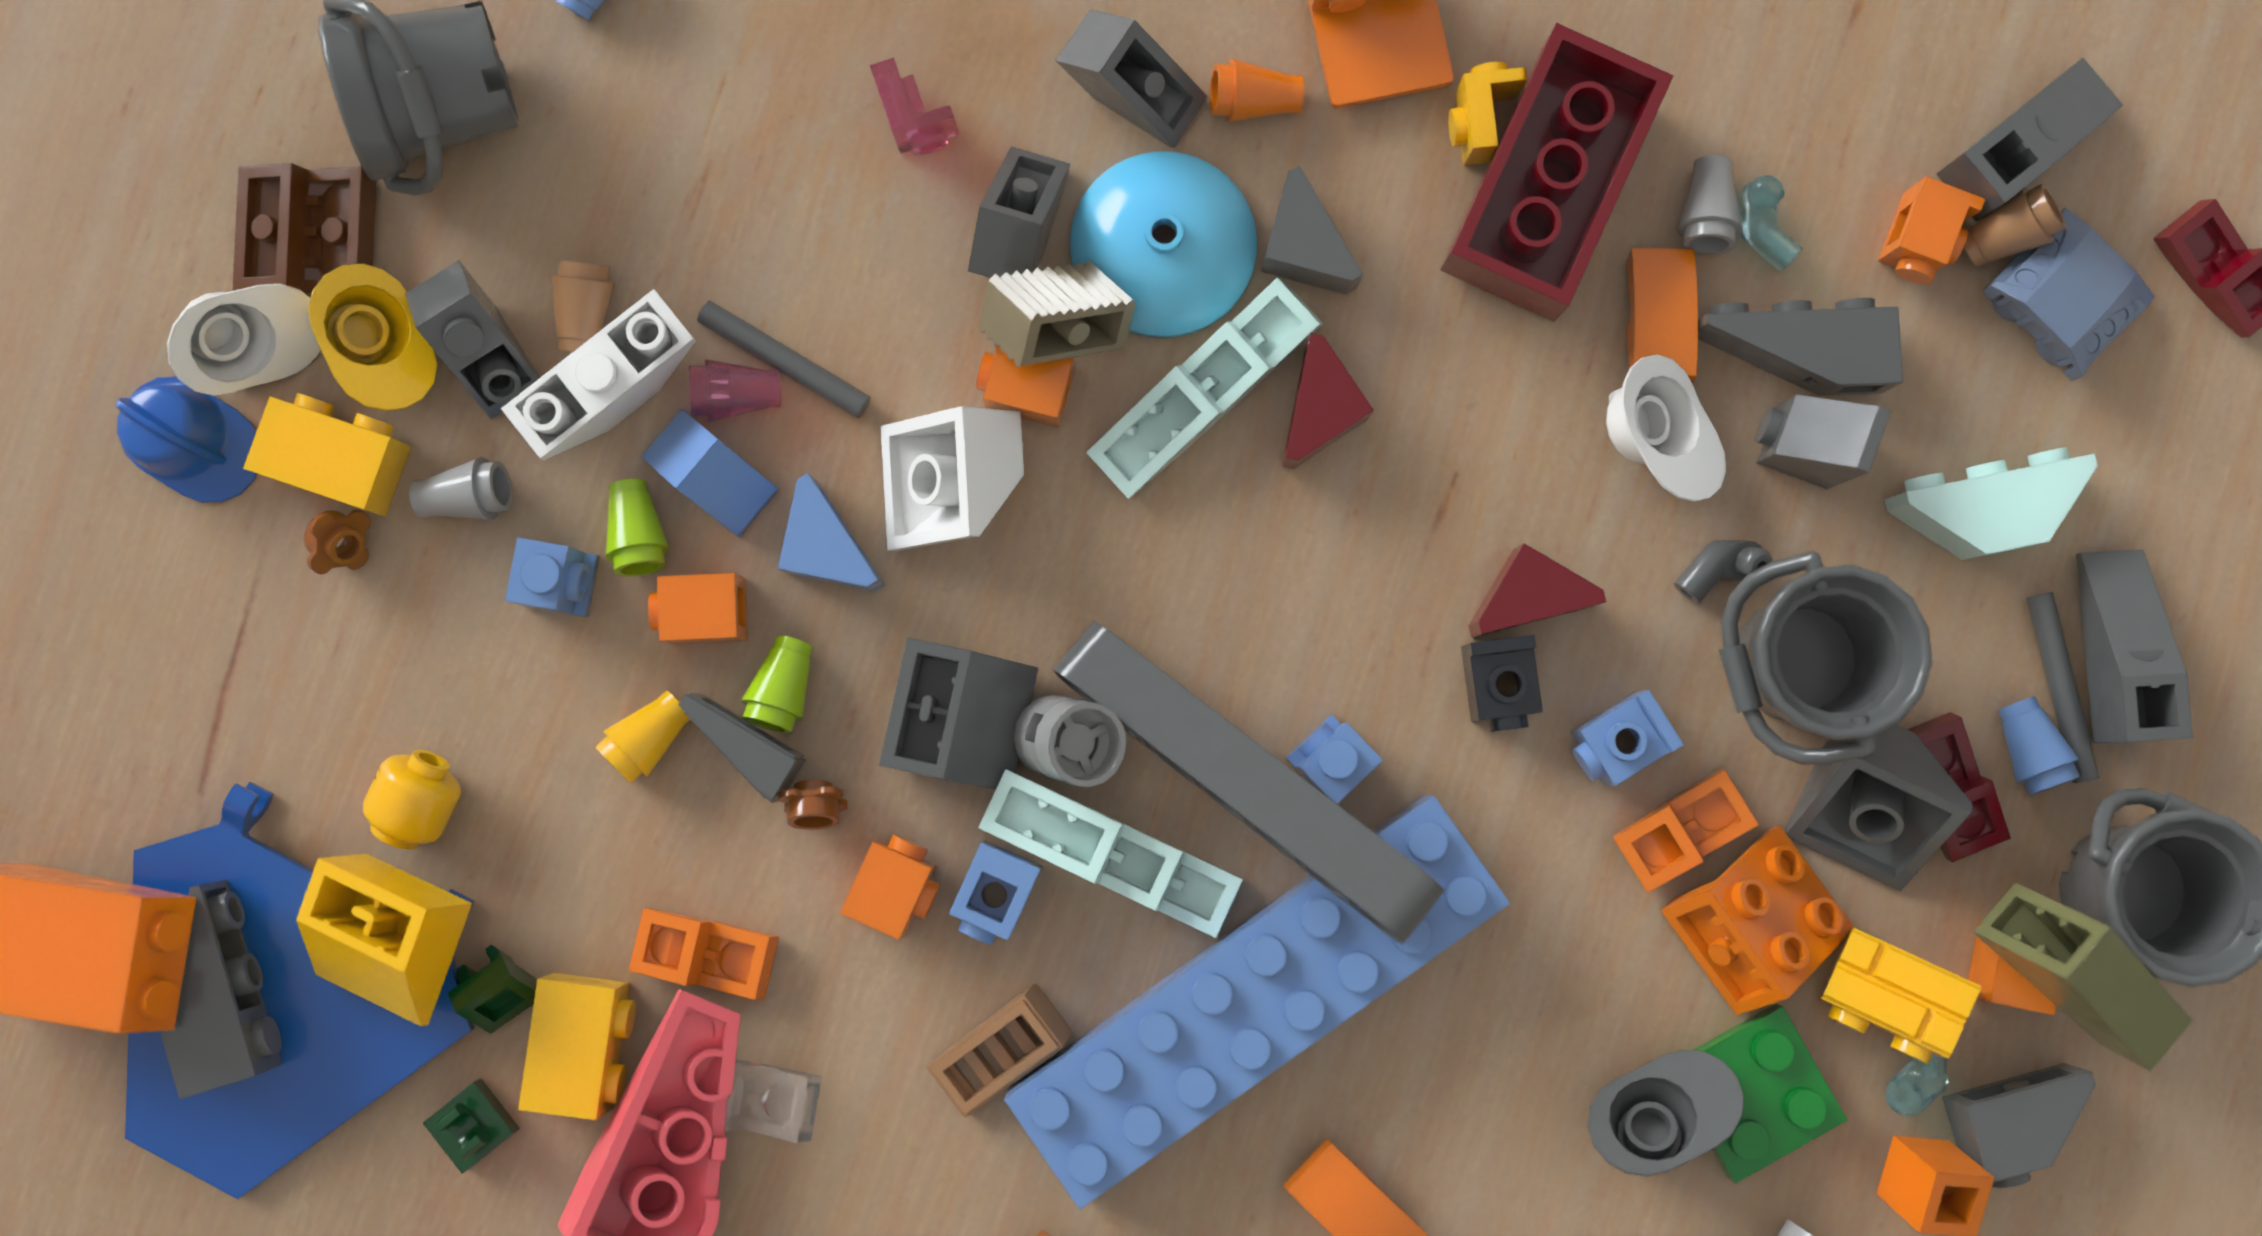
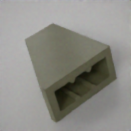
(2085, 974)

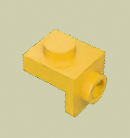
(1473, 119)

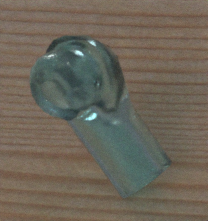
(1759, 221)
(1917, 1086)

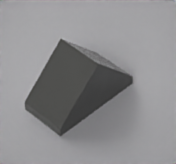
(1306, 242)

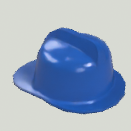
(186, 439)

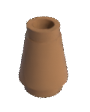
(2015, 227)
(580, 301)

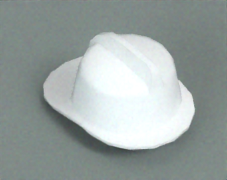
(242, 338)
(1664, 426)

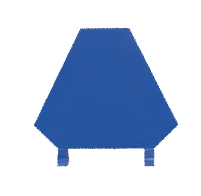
(335, 1044)

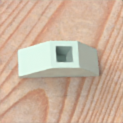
(1995, 506)

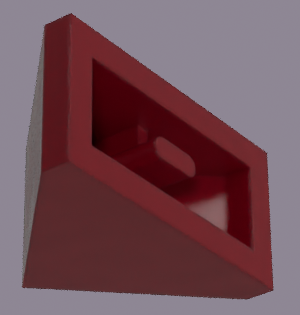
(1324, 405)
(1532, 590)

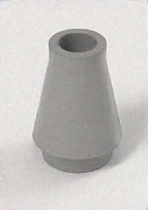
(1711, 208)
(466, 491)

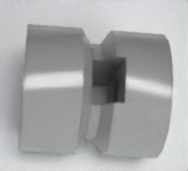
(1070, 740)

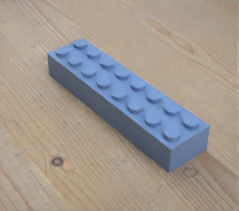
(1240, 1012)

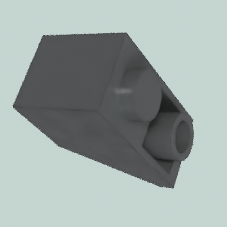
(471, 337)

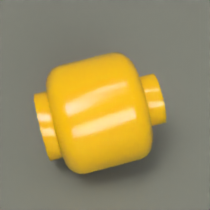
(411, 799)

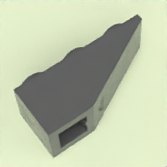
(2032, 137)
(1818, 350)
(2130, 652)
(221, 1015)

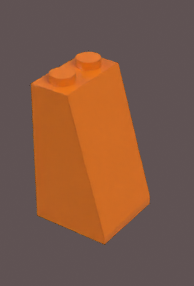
(91, 950)

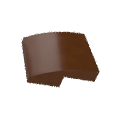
(301, 224)

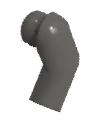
(1720, 562)

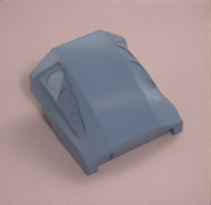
(2070, 295)

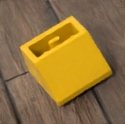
(381, 932)

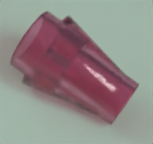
(731, 389)

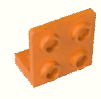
(1380, 48)
(1760, 924)

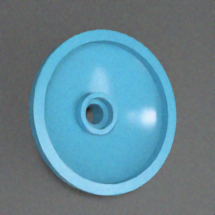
(1178, 283)

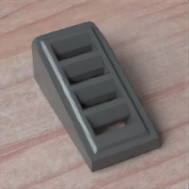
(757, 755)

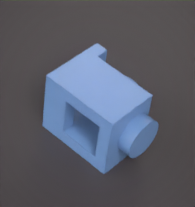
(552, 577)
(1648, 726)
(1334, 759)
(988, 866)

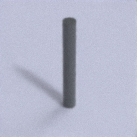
(783, 358)
(2062, 683)

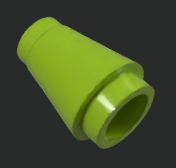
(633, 530)
(780, 686)

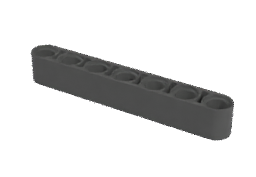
(1251, 783)

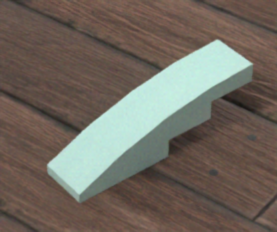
(1204, 388)
(1110, 853)

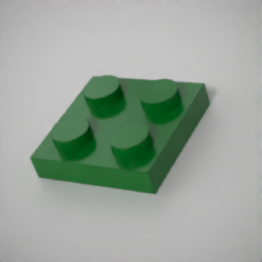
(1782, 1092)

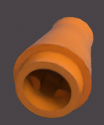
(1252, 91)

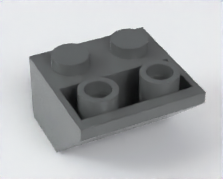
(956, 714)

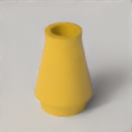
(643, 737)

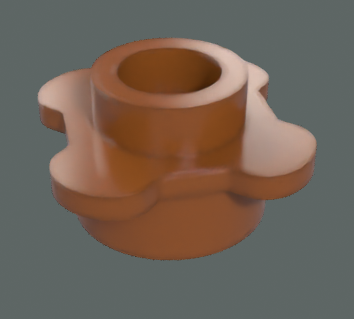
(324, 534)
(813, 804)

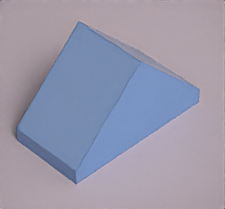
(709, 473)
(820, 543)

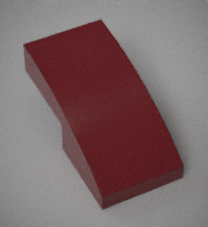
(2216, 265)
(1951, 747)

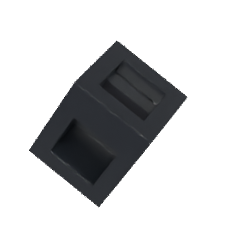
(1484, 664)

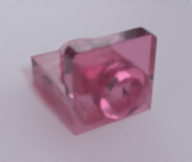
(902, 100)

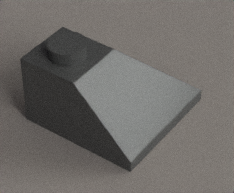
(1880, 809)

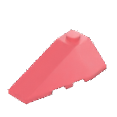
(666, 1137)

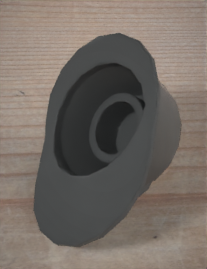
(1666, 1113)

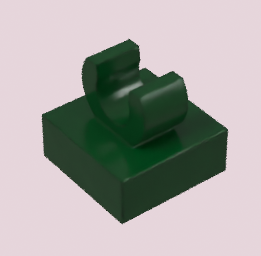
(494, 992)
(471, 1125)

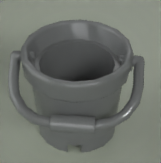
(413, 84)
(1827, 654)
(2172, 887)

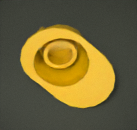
(371, 337)

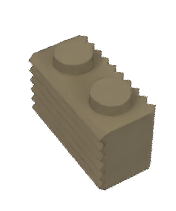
(1055, 313)

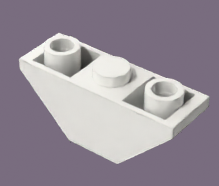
(602, 379)

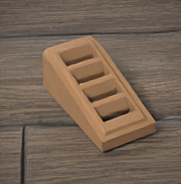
(1042, 1018)

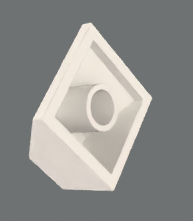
(948, 473)

